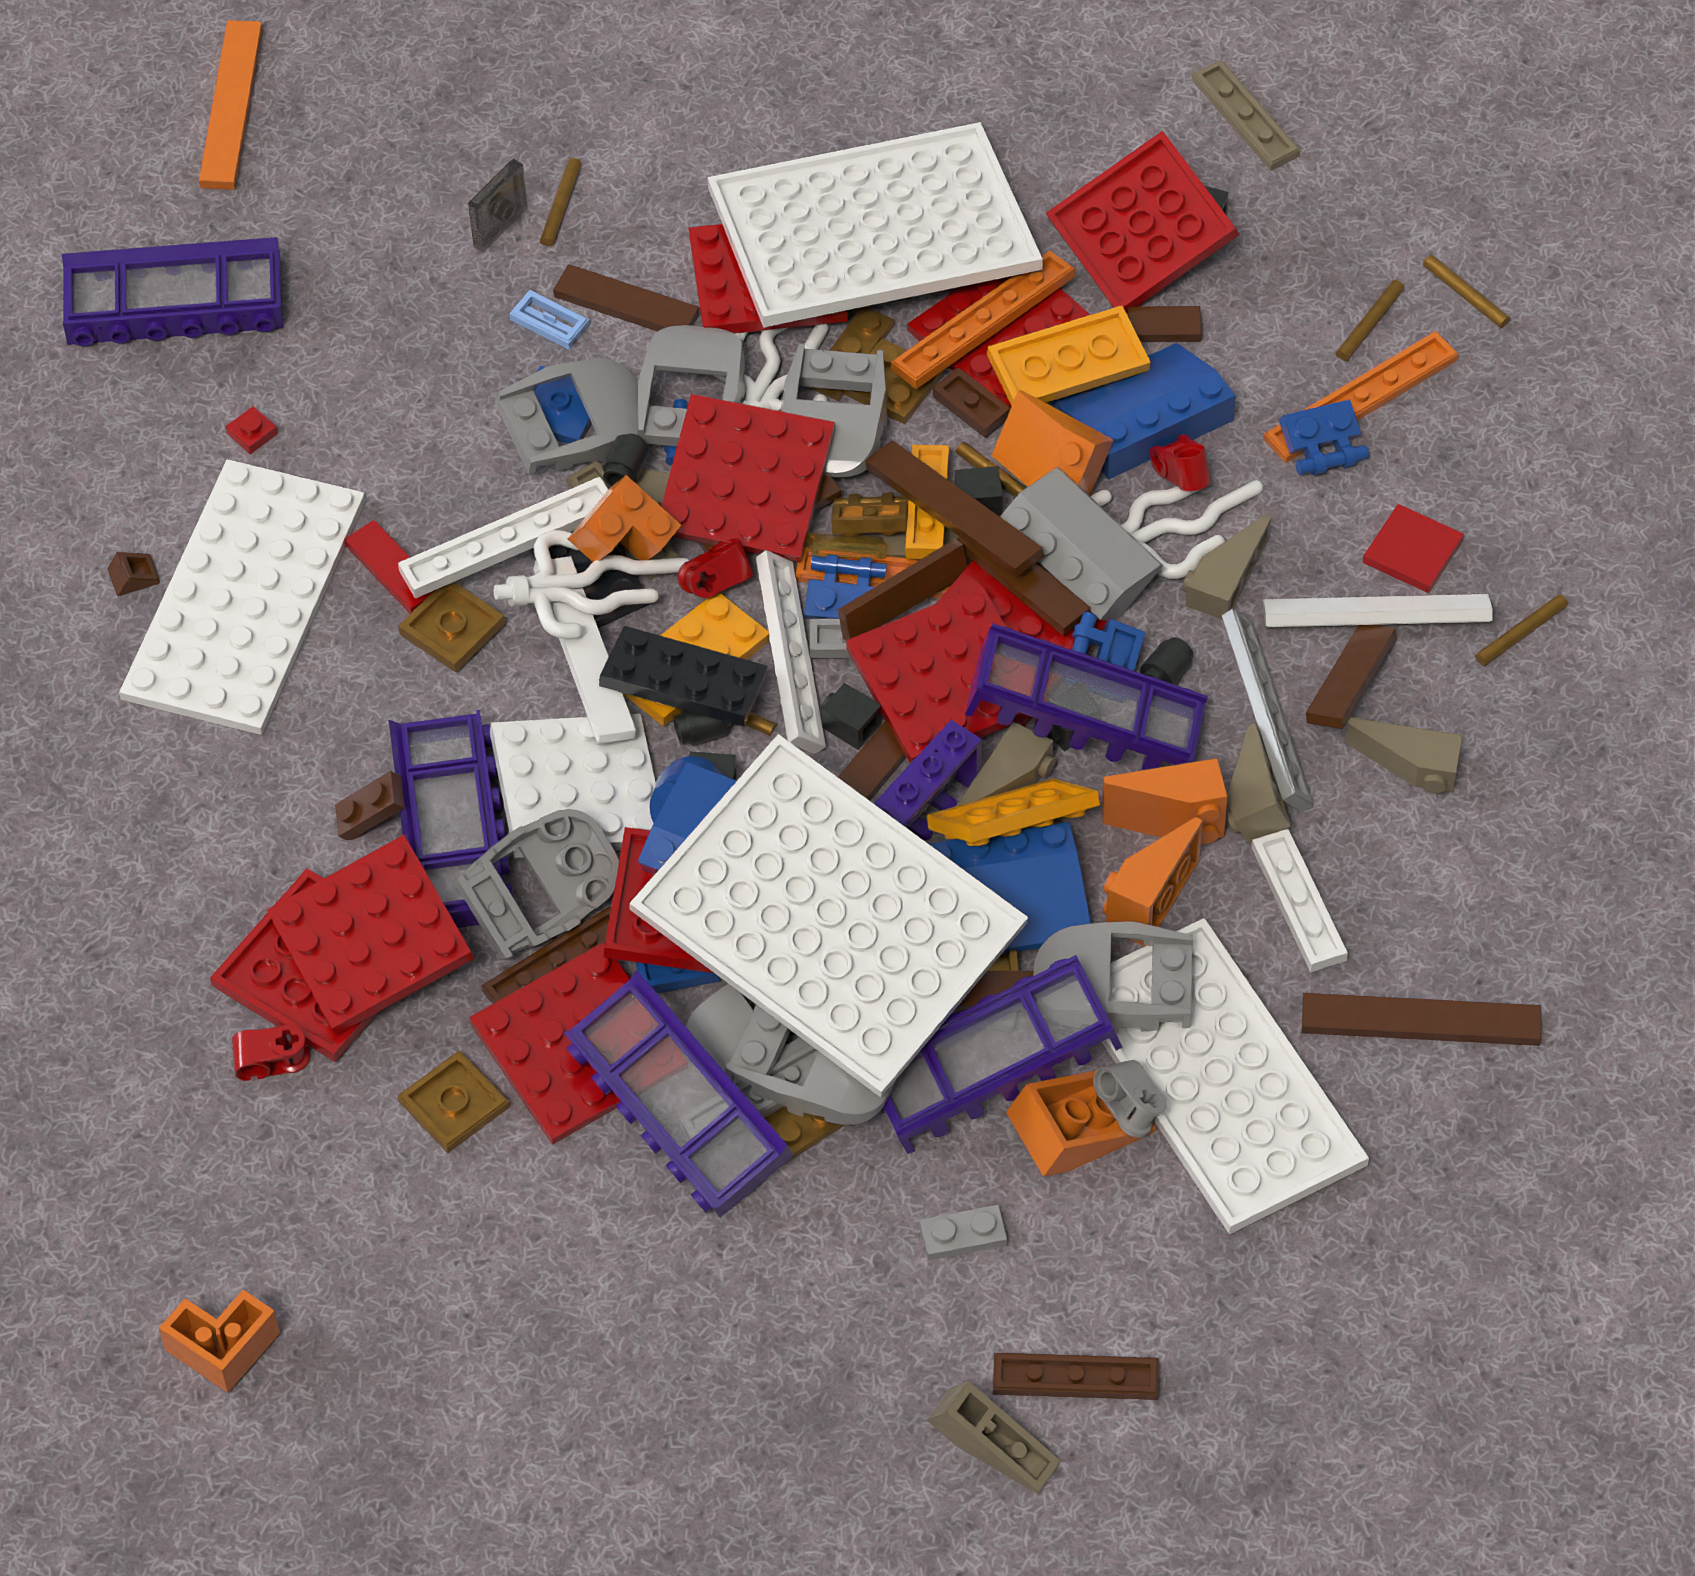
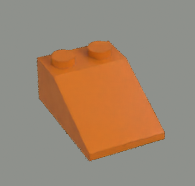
(1043, 438)
(1166, 798)
(1153, 877)
(1066, 1123)

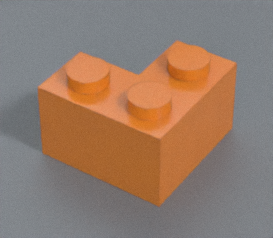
(627, 517)
(221, 1346)

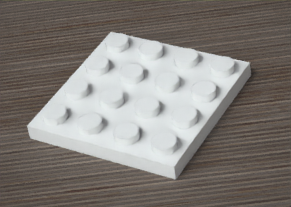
(562, 767)

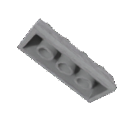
(1082, 544)

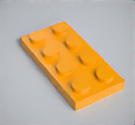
(1070, 357)
(714, 626)
(1012, 810)

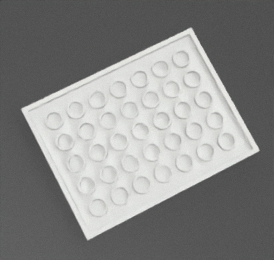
(873, 224)
(829, 914)

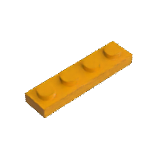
(923, 531)

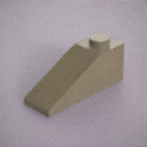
(1225, 570)
(1414, 754)
(1015, 763)
(1254, 793)
(992, 1436)

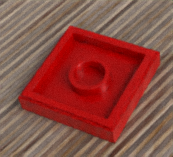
(1413, 548)

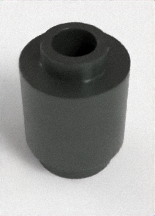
(625, 458)
(1168, 661)
(698, 728)

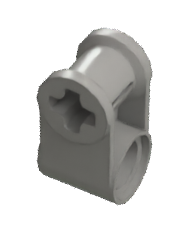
(1129, 1093)

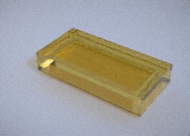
(846, 546)

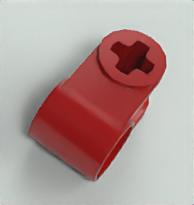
(1182, 463)
(721, 568)
(267, 1052)

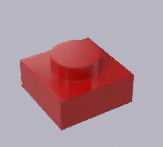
(251, 430)

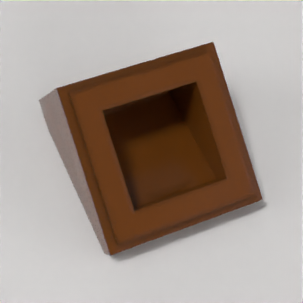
(132, 572)

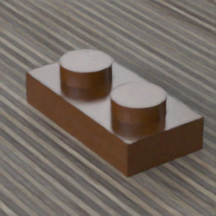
(971, 402)
(369, 806)

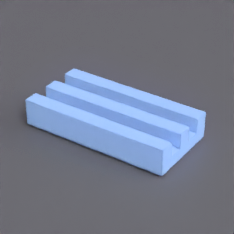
(545, 323)

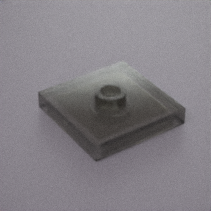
(498, 205)

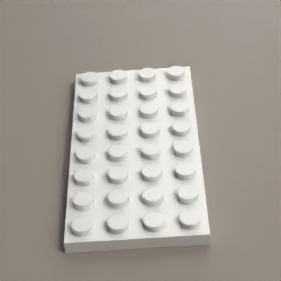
(243, 597)
(1234, 1090)

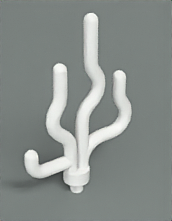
(763, 392)
(1179, 526)
(548, 588)

